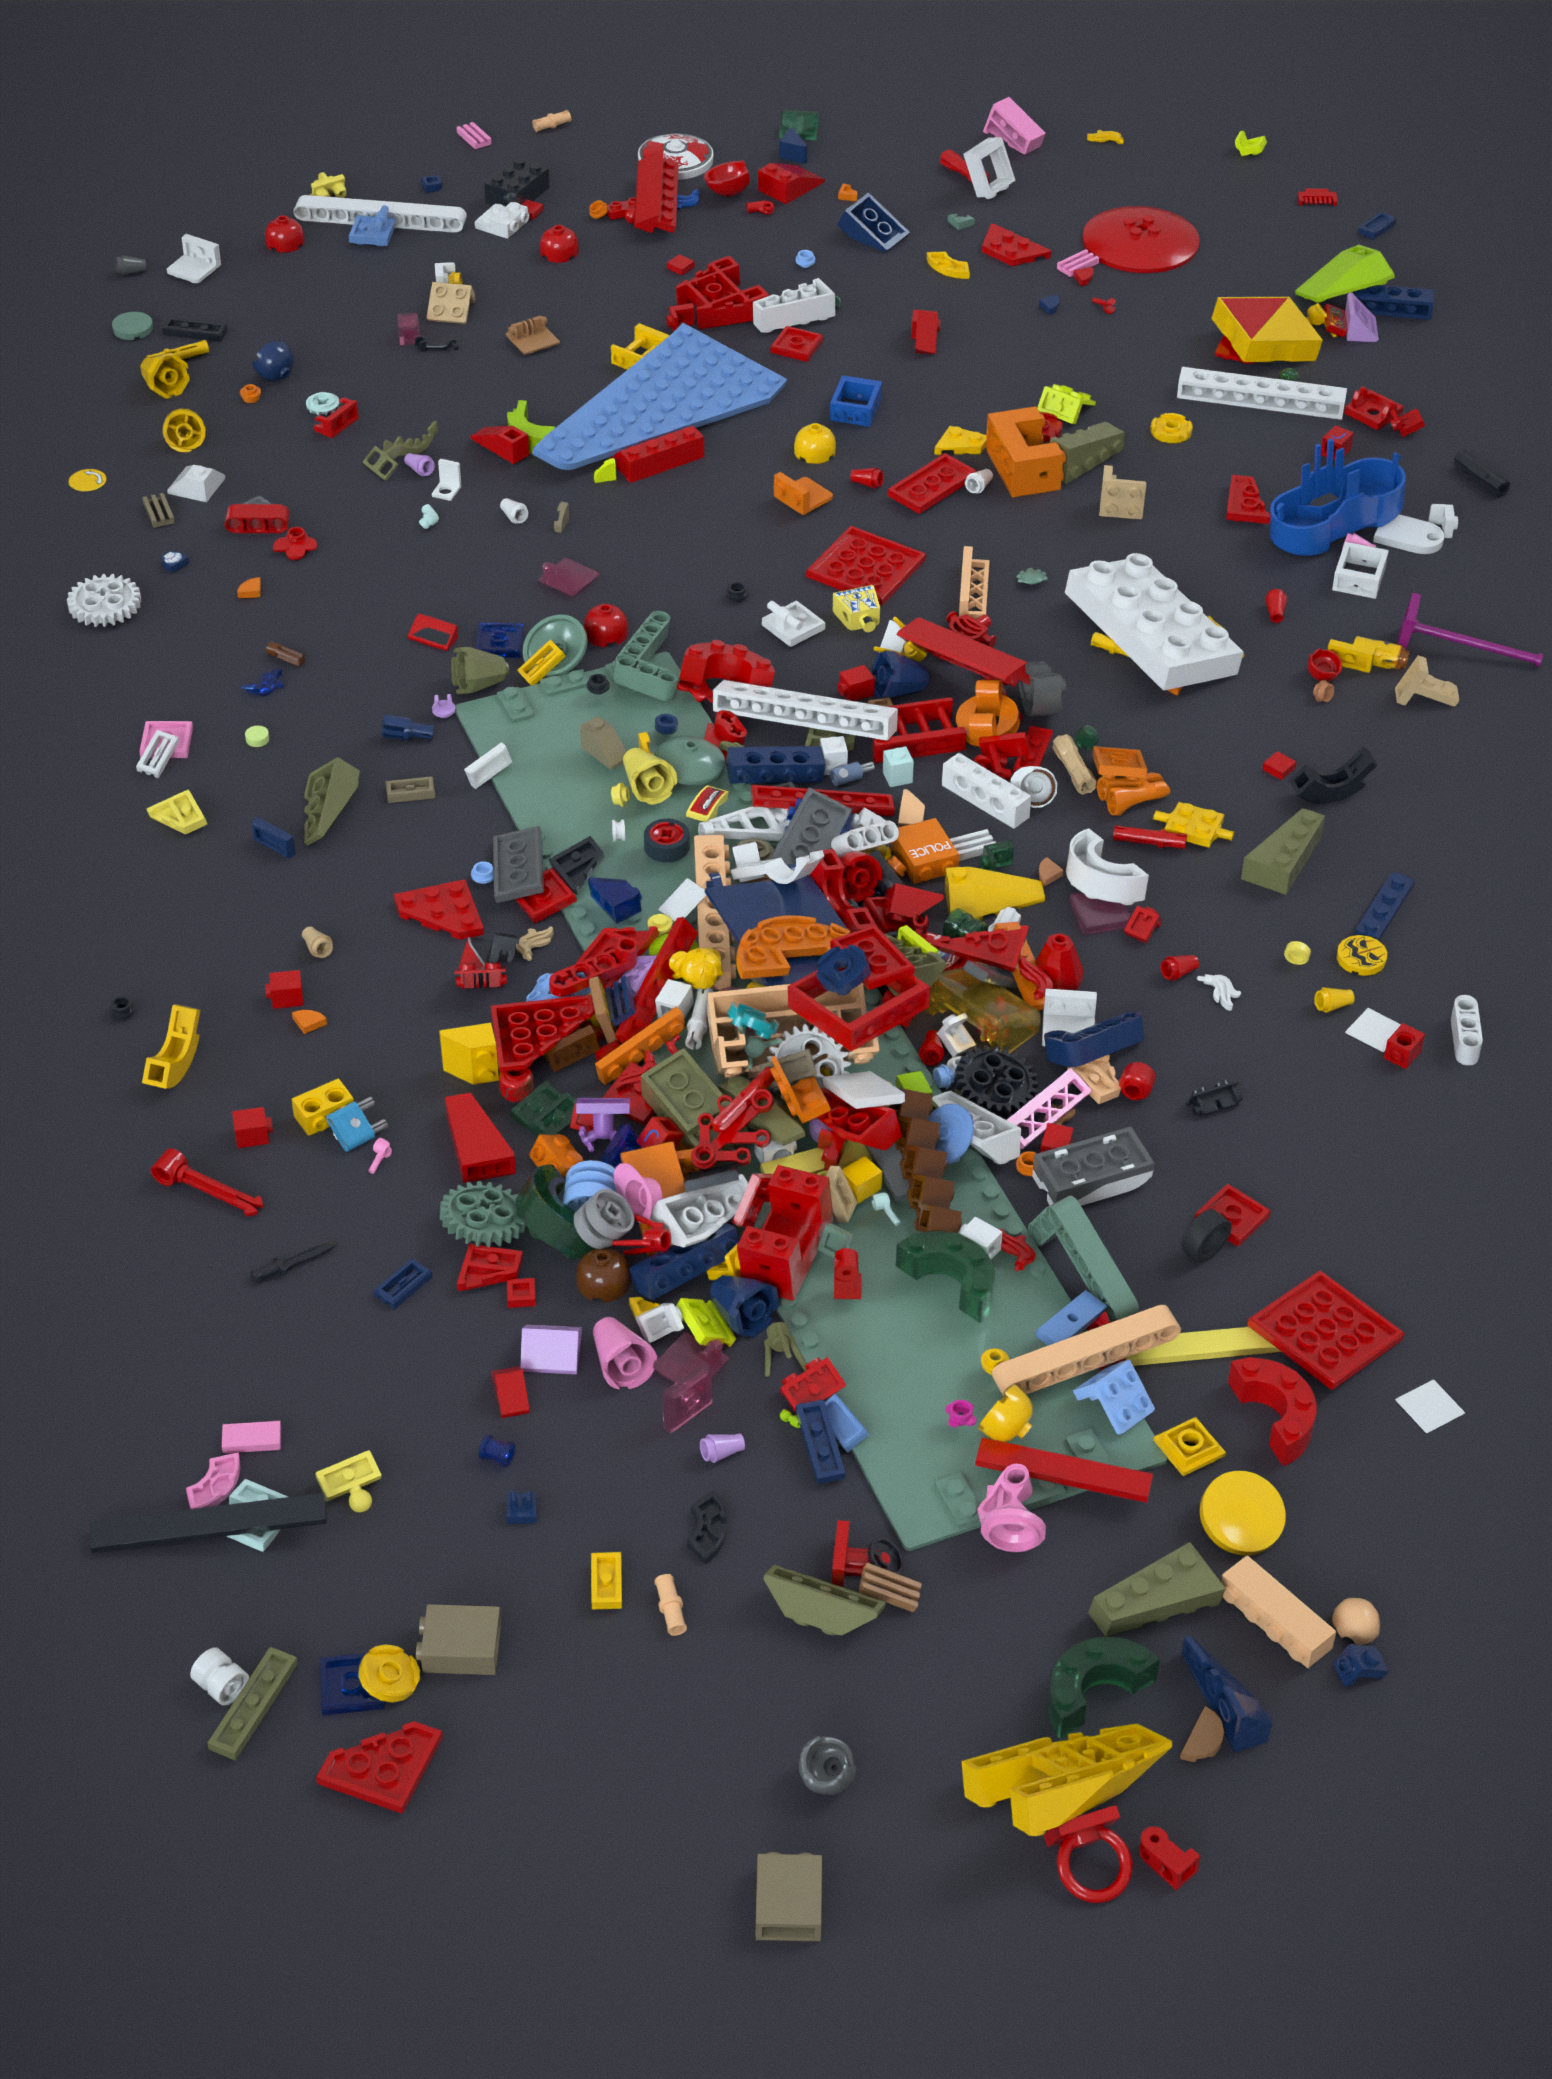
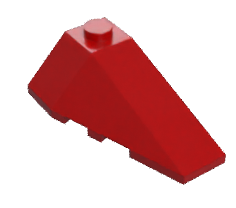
(868, 1126)

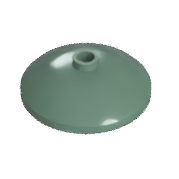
(565, 633)
(693, 759)

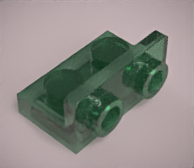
(803, 122)

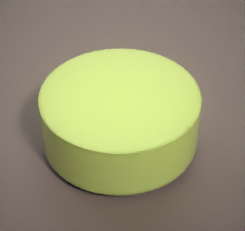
(257, 736)

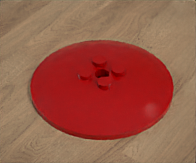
(1141, 239)

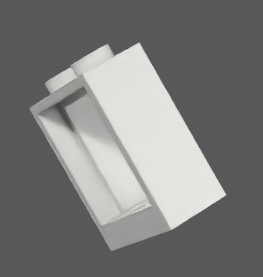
(1000, 160)
(1367, 583)

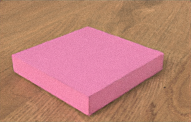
(181, 729)

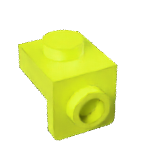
(1251, 146)

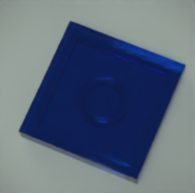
(500, 639)
(342, 1687)

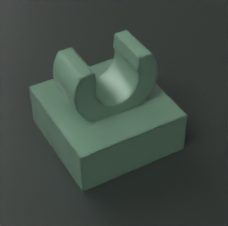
(834, 1239)

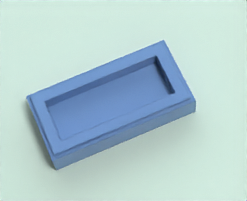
(845, 1425)

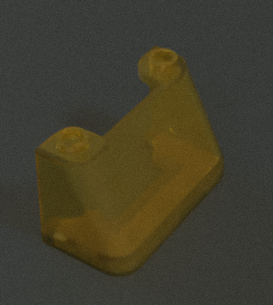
(989, 1007)

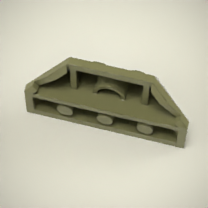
(820, 1602)

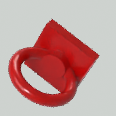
(1083, 1832)

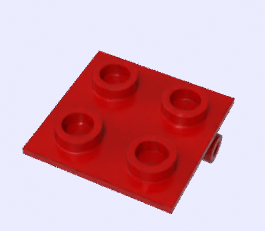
(467, 972)

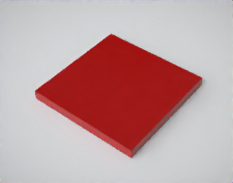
(866, 560)
(1325, 1329)

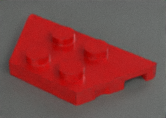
(1011, 247)
(608, 939)

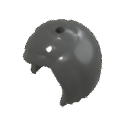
(817, 1764)

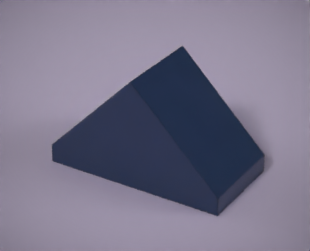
(793, 147)

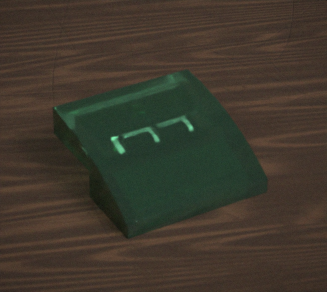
(544, 1110)

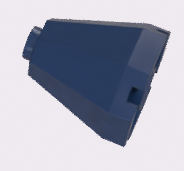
(897, 675)
(745, 1303)

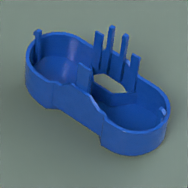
(1368, 494)

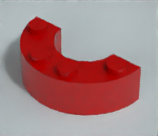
(725, 662)
(1286, 1393)

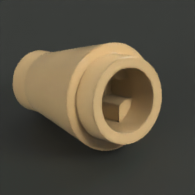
(317, 942)

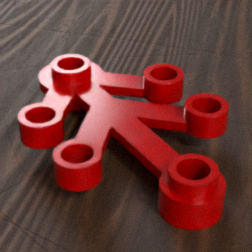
(732, 1134)

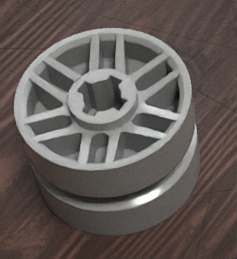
(603, 1219)

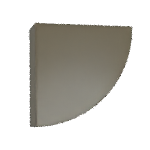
(563, 509)

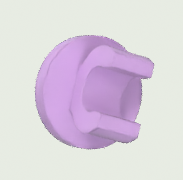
(443, 708)

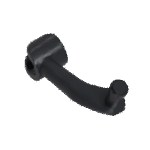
(421, 343)

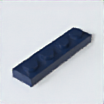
(1385, 906)

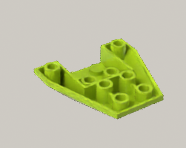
(1347, 272)

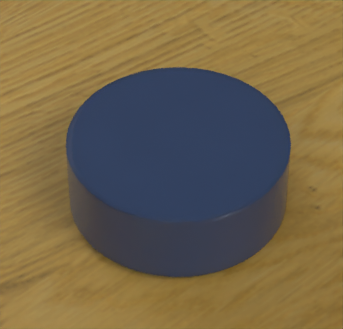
(666, 724)

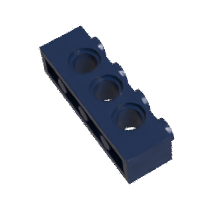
(1397, 301)
(775, 764)
(680, 1264)

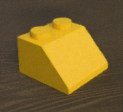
(470, 1053)

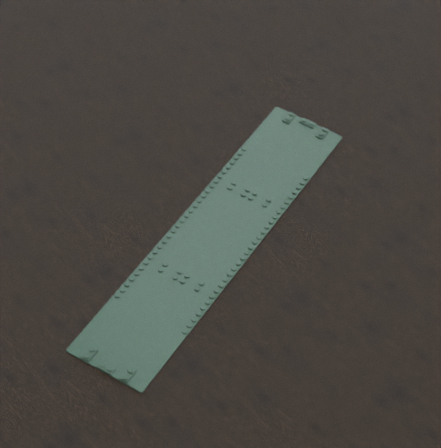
(905, 1340)

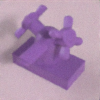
(603, 1117)

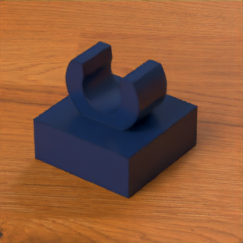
(521, 1507)

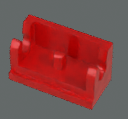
(339, 419)

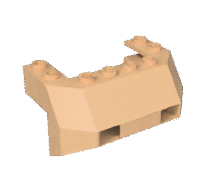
(773, 1001)

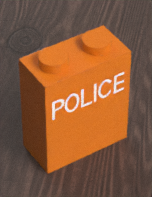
(925, 850)

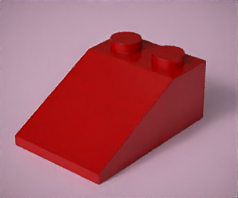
(786, 181)

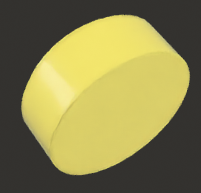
(1297, 952)

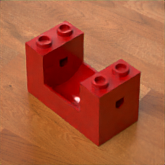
(791, 1233)

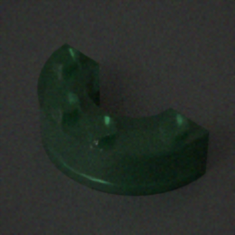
(547, 1215)
(953, 1256)
(1094, 1663)

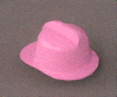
(638, 1191)

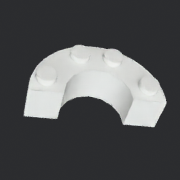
(1102, 878)

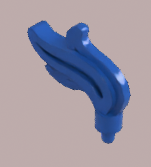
(686, 201)

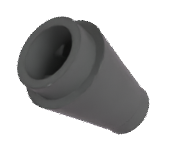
(129, 265)

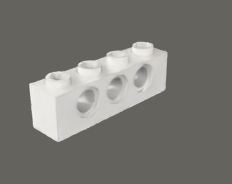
(986, 790)

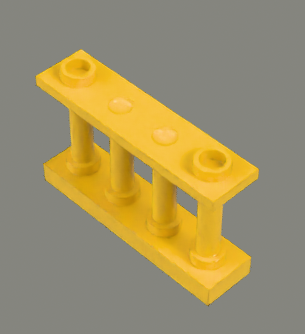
(644, 337)

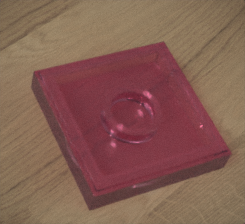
(1098, 914)
(687, 1397)

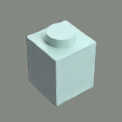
(898, 766)

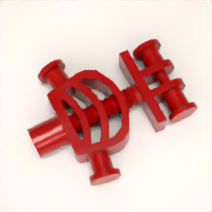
(972, 628)

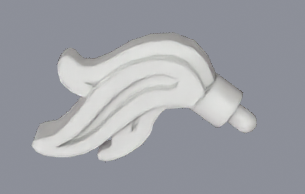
(1223, 989)

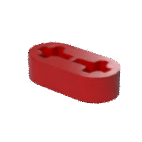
(730, 727)

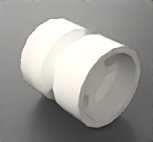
(219, 1676)

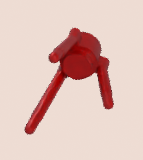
(654, 1239)

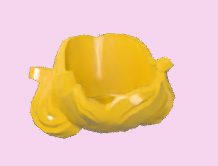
(697, 967)

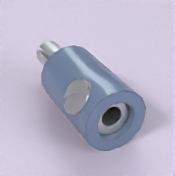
(849, 772)

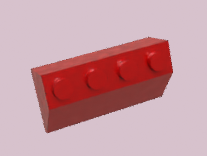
(660, 454)

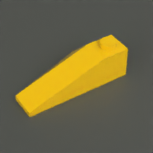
(988, 891)

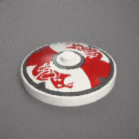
(690, 152)

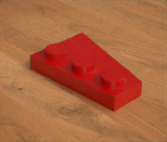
(1245, 502)

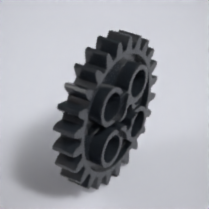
(981, 1069)

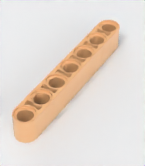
(1087, 1351)

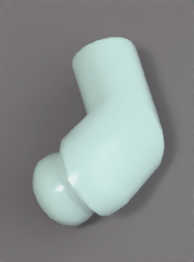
(429, 518)

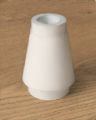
(978, 480)
(514, 510)

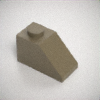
(602, 742)

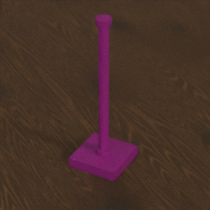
(1411, 625)

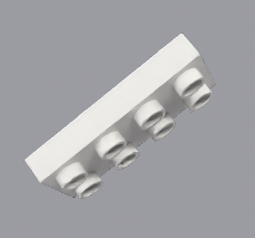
(1153, 622)

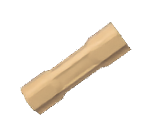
(1080, 775)

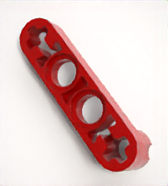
(624, 954)

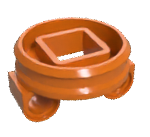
(979, 712)

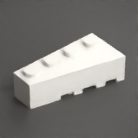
(794, 307)

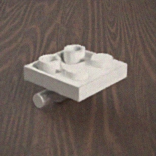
(792, 622)

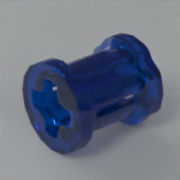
(497, 1450)

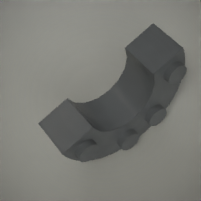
(1044, 692)

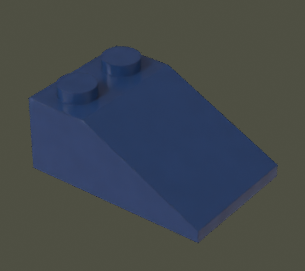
(872, 224)

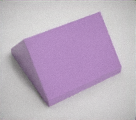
(1359, 321)
(550, 1349)

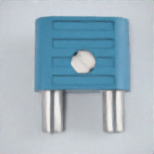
(351, 1125)

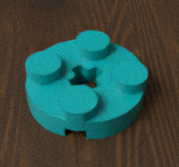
(753, 1018)

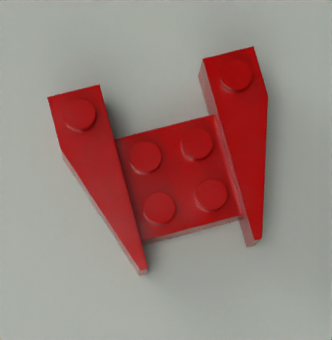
(717, 295)

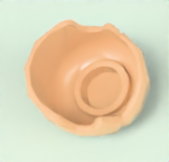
(1356, 1620)

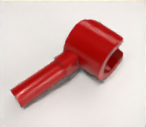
(1107, 305)

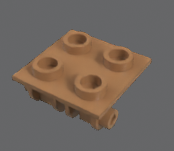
(531, 335)

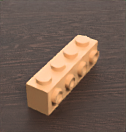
(1277, 1612)

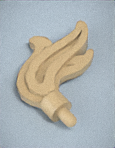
(532, 940)

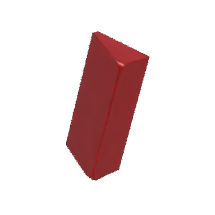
(926, 332)

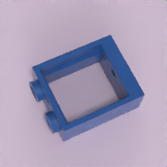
(856, 389)

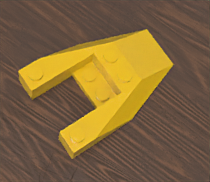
(1062, 1778)

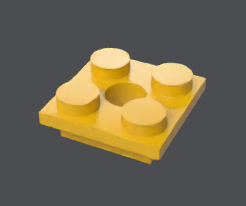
(1186, 1457)

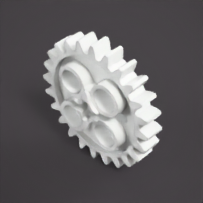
(104, 600)
(796, 1043)

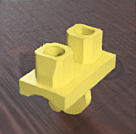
(328, 186)

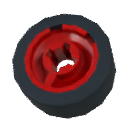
(666, 840)

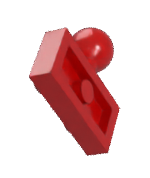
(622, 209)

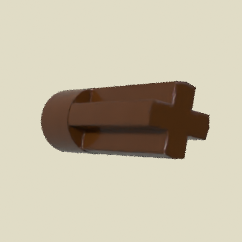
(285, 653)

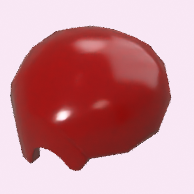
(1324, 665)

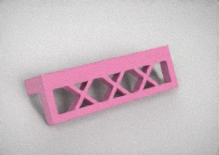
(1042, 1104)

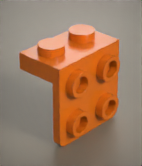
(801, 494)

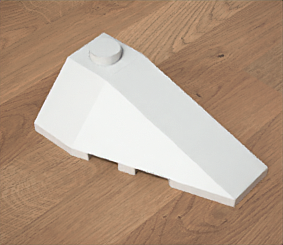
(992, 1134)

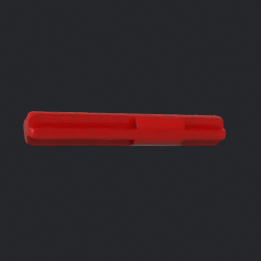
(741, 1101)

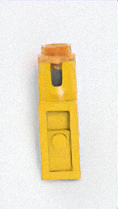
(1370, 652)

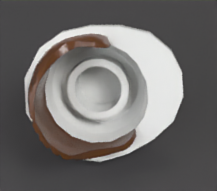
(1036, 782)

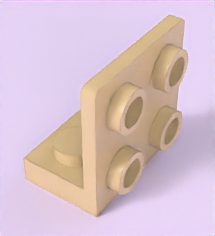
(450, 302)
(1121, 497)

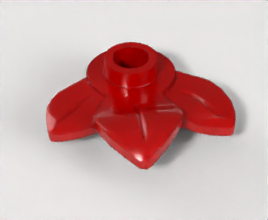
(295, 543)
(699, 691)

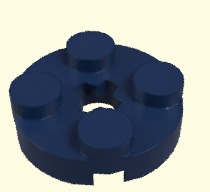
(845, 980)

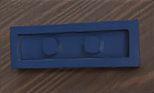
(820, 1441)

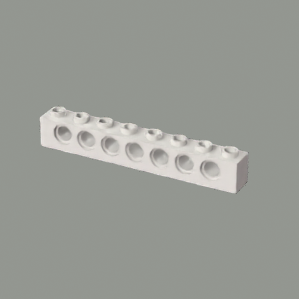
(1261, 393)
(806, 710)

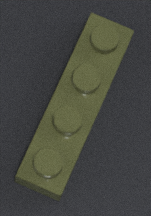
(252, 1703)

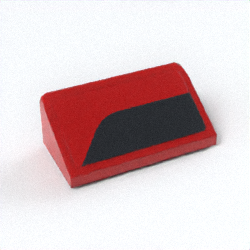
(433, 632)

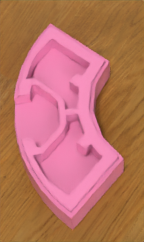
(217, 1483)

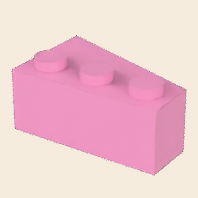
(1014, 126)

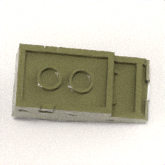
(683, 1093)

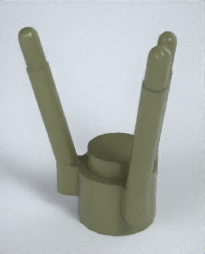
(780, 1341)

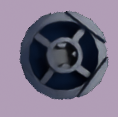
(274, 361)

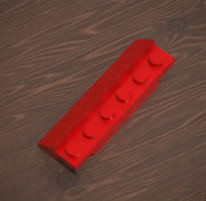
(656, 193)
(965, 652)

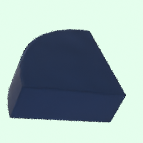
(1050, 303)

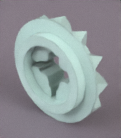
(322, 403)

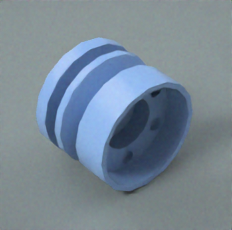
(585, 1180)

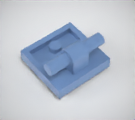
(373, 229)

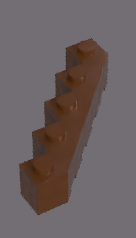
(925, 1165)

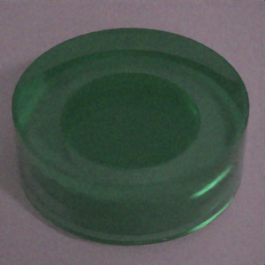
(1086, 737)

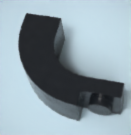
(1336, 784)

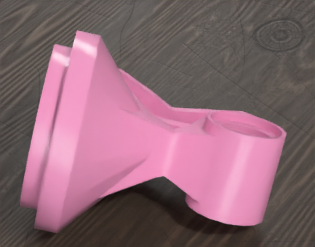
(1004, 1518)

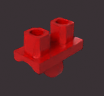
(994, 762)

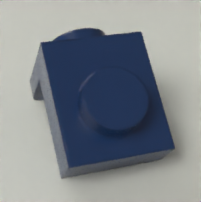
(1359, 1662)

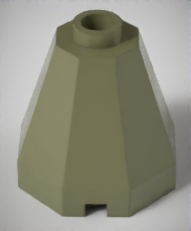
(476, 669)

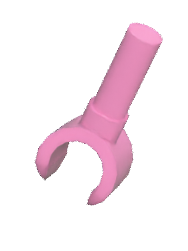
(383, 1149)

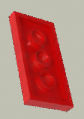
(931, 483)

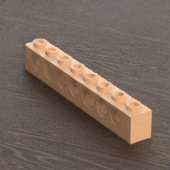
(712, 931)

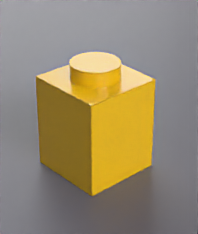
(863, 1178)

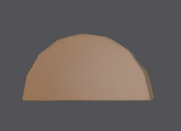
(1205, 1737)

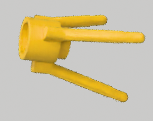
(1317, 316)
(911, 650)

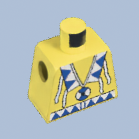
(857, 608)

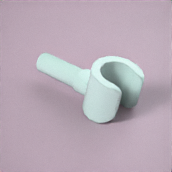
(882, 1201)

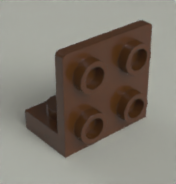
(572, 1048)

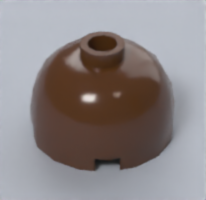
(603, 1275)

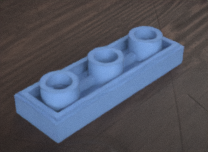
(1071, 1319)

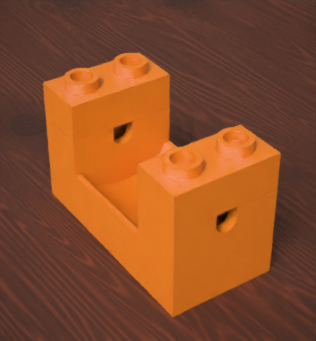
(1017, 452)

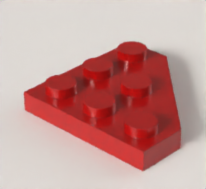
(442, 907)
(383, 1766)

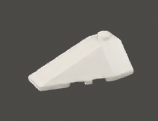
(699, 1213)

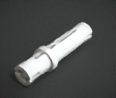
(697, 1024)

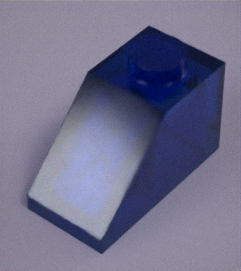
(615, 897)

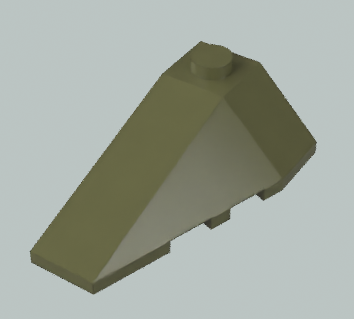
(327, 794)
(927, 966)
(778, 1121)

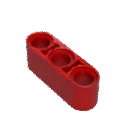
(257, 518)

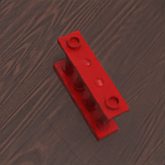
(927, 741)

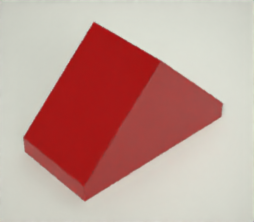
(511, 1391)

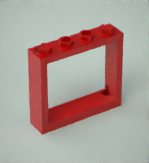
(912, 1000)

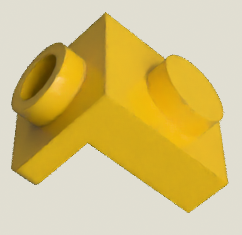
(729, 1267)

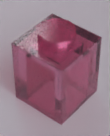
(408, 328)

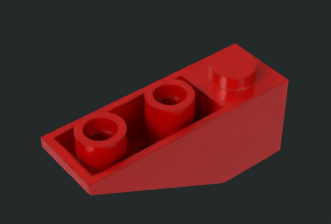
(504, 441)

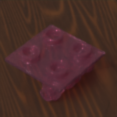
(567, 576)
(687, 1354)

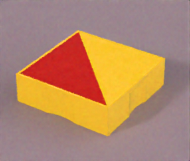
(1266, 329)

